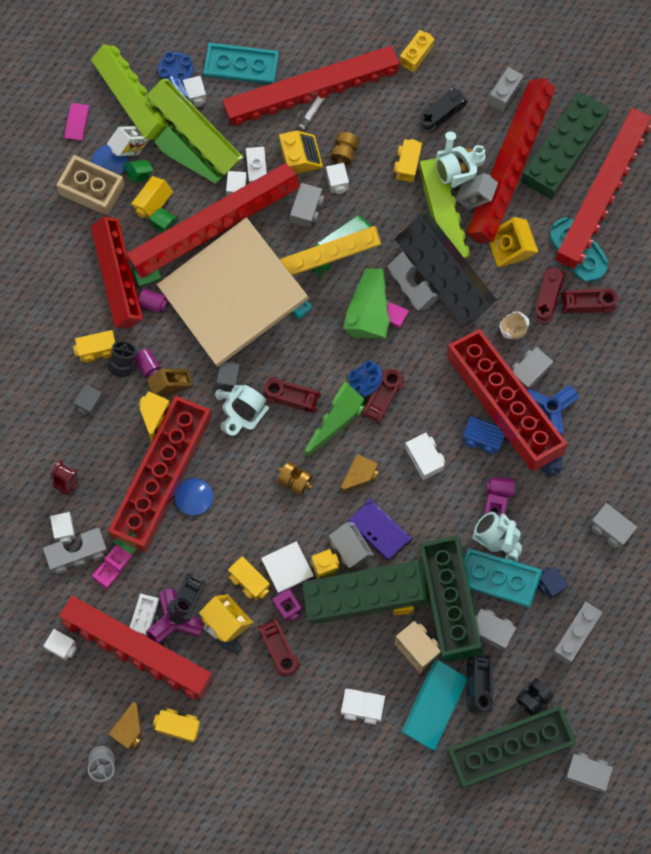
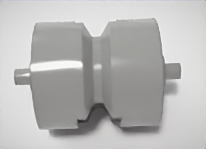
(101, 763)

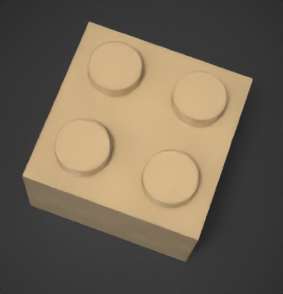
(417, 646)

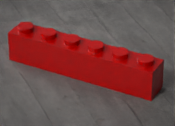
(116, 272)

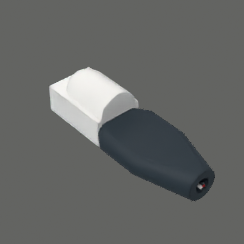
(232, 646)

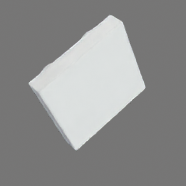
(287, 567)

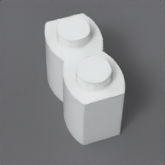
(362, 705)

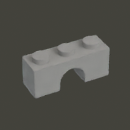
(404, 271)
(92, 548)
(577, 633)

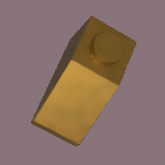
(170, 381)
(359, 474)
(128, 728)

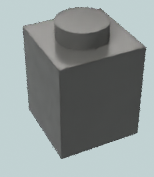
(228, 375)
(88, 401)

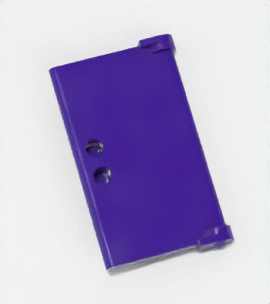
(381, 528)

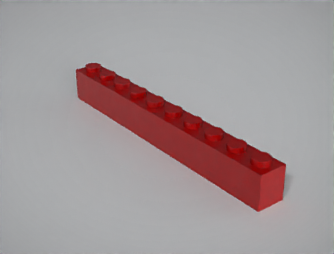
(310, 85)
(512, 159)
(603, 188)
(213, 220)

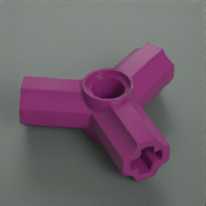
(165, 627)

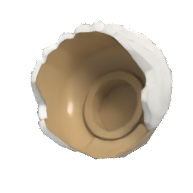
(514, 325)

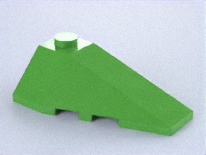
(178, 148)
(368, 309)
(345, 408)

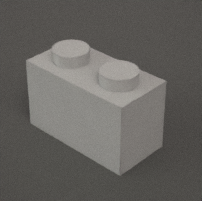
(505, 89)
(476, 191)
(306, 205)
(532, 367)
(612, 526)
(350, 545)
(494, 630)
(588, 772)

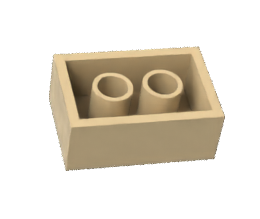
(90, 185)

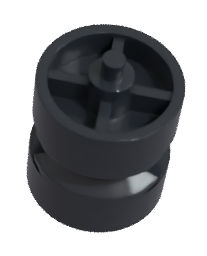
(122, 358)
(533, 698)

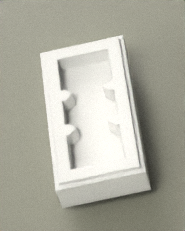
(255, 163)
(144, 613)

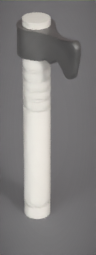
(304, 121)

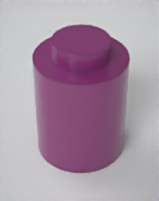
(152, 301)
(147, 363)
(501, 487)

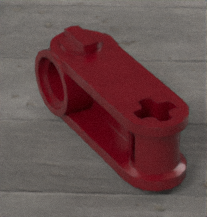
(549, 293)
(589, 301)
(291, 395)
(383, 396)
(64, 478)
(278, 648)

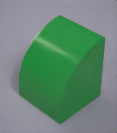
(138, 170)
(162, 220)

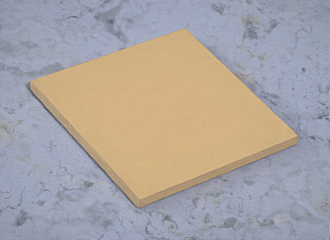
(232, 291)

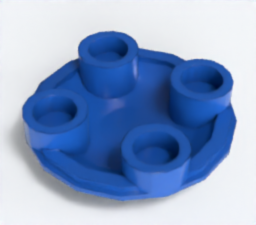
(175, 65)
(107, 159)
(366, 378)
(193, 497)

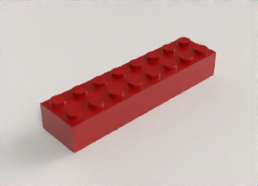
(506, 400)
(160, 473)
(136, 648)

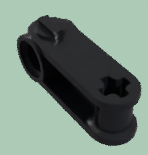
(442, 110)
(182, 606)
(480, 683)

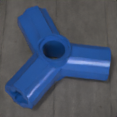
(559, 401)

